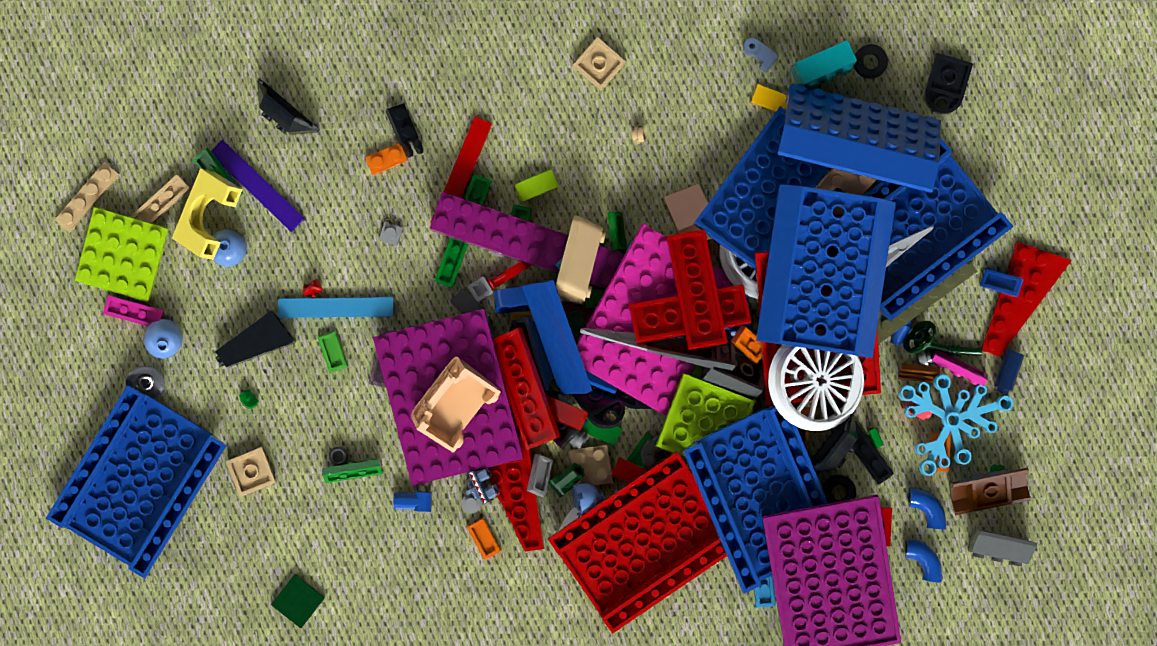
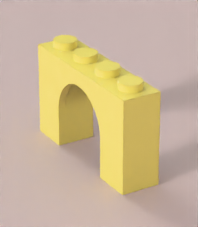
(190, 226)

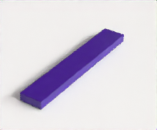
(257, 186)

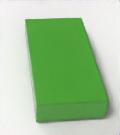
(332, 351)

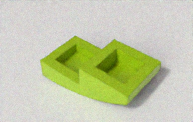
(536, 186)

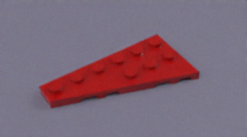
(1010, 313)
(517, 502)

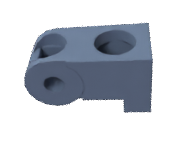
(757, 50)

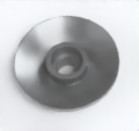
(151, 387)

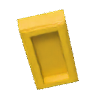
(768, 98)

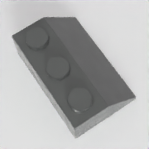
(744, 379)
(1001, 547)

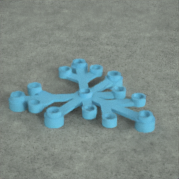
(925, 404)

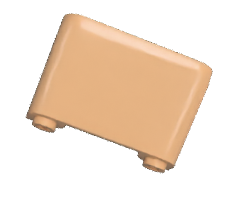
(452, 403)

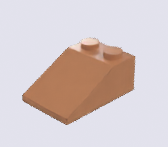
(686, 207)

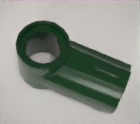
(564, 481)

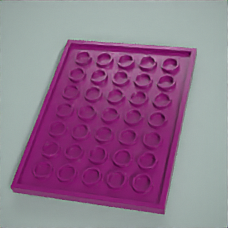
(412, 363)
(832, 575)

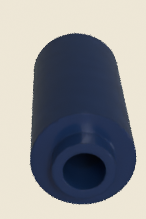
(1008, 371)

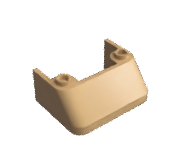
(579, 261)

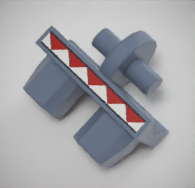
(479, 487)

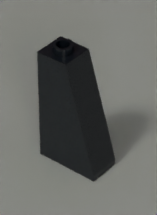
(257, 340)

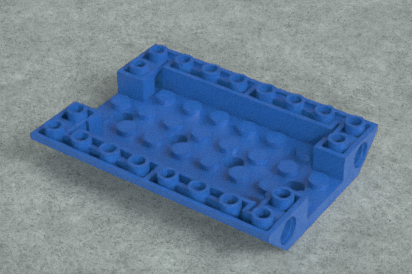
(801, 267)

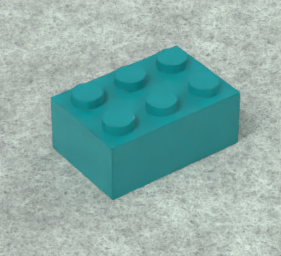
(824, 65)

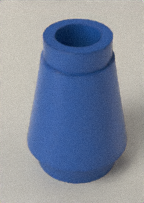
(899, 336)

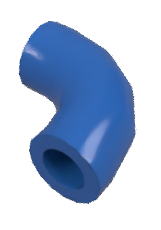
(930, 506)
(927, 558)

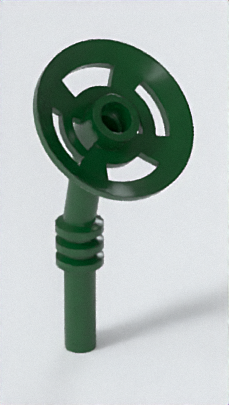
(924, 340)

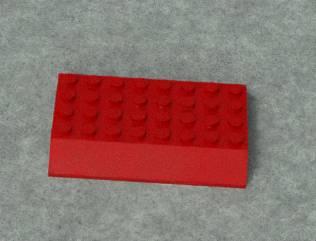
(641, 543)

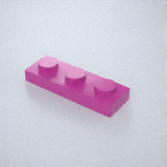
(132, 311)
(959, 368)

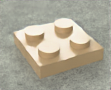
(599, 64)
(595, 464)
(251, 471)

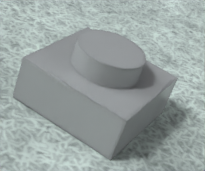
(390, 233)
(480, 289)

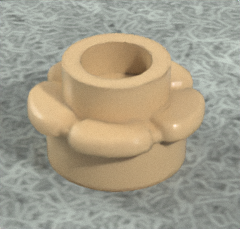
(639, 134)

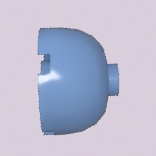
(231, 249)
(163, 338)
(586, 497)

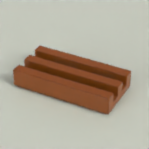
(918, 373)

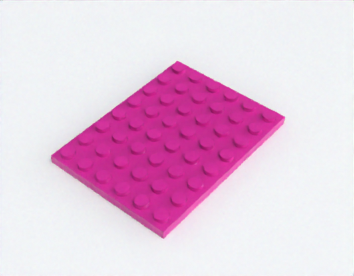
(640, 277)

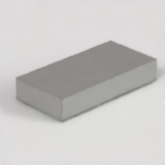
(539, 475)

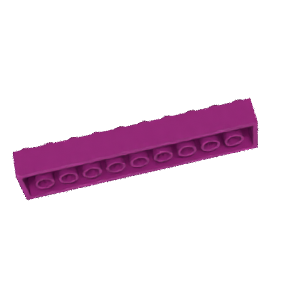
(514, 237)

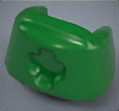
(248, 399)

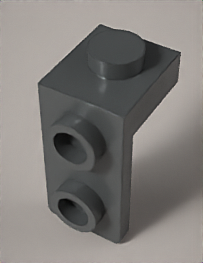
(466, 303)

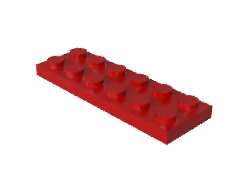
(696, 289)
(663, 317)
(525, 390)

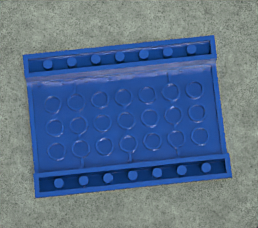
(861, 137)
(961, 224)
(750, 473)
(137, 480)

